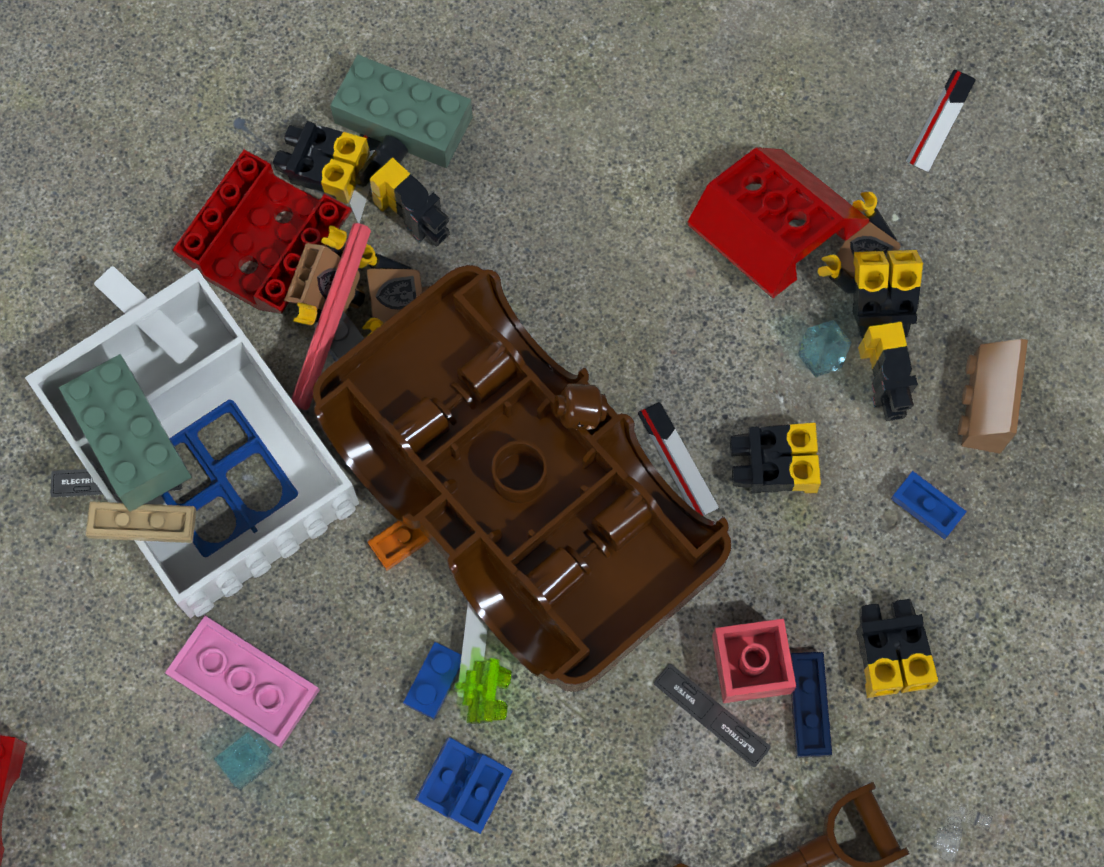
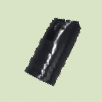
(387, 149)

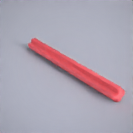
(330, 315)

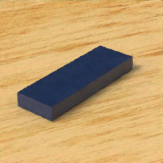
(810, 706)

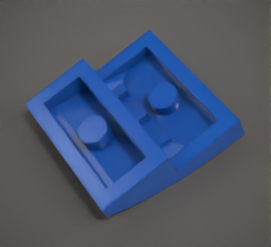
(463, 785)

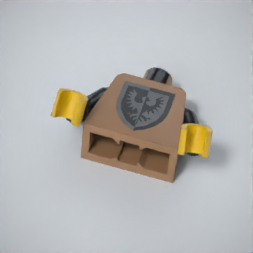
(872, 237)
(315, 276)
(390, 286)

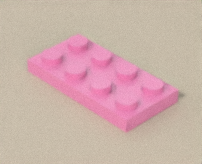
(242, 681)

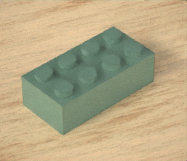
(393, 103)
(124, 433)

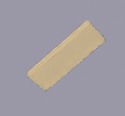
(145, 523)

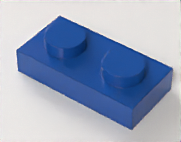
(928, 505)
(434, 681)

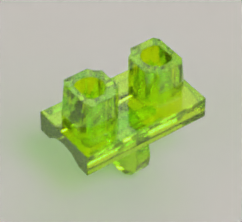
(480, 691)

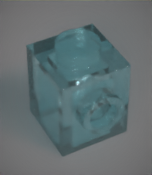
(824, 348)
(245, 760)

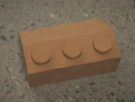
(993, 395)

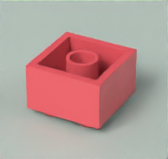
(753, 660)

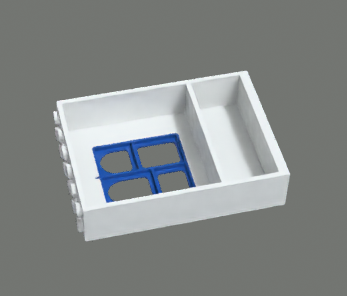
(212, 381)

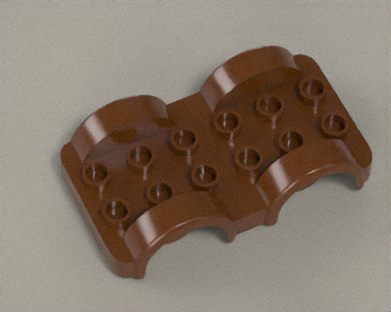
(545, 527)

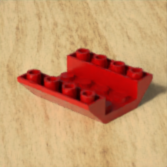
(754, 225)
(242, 227)

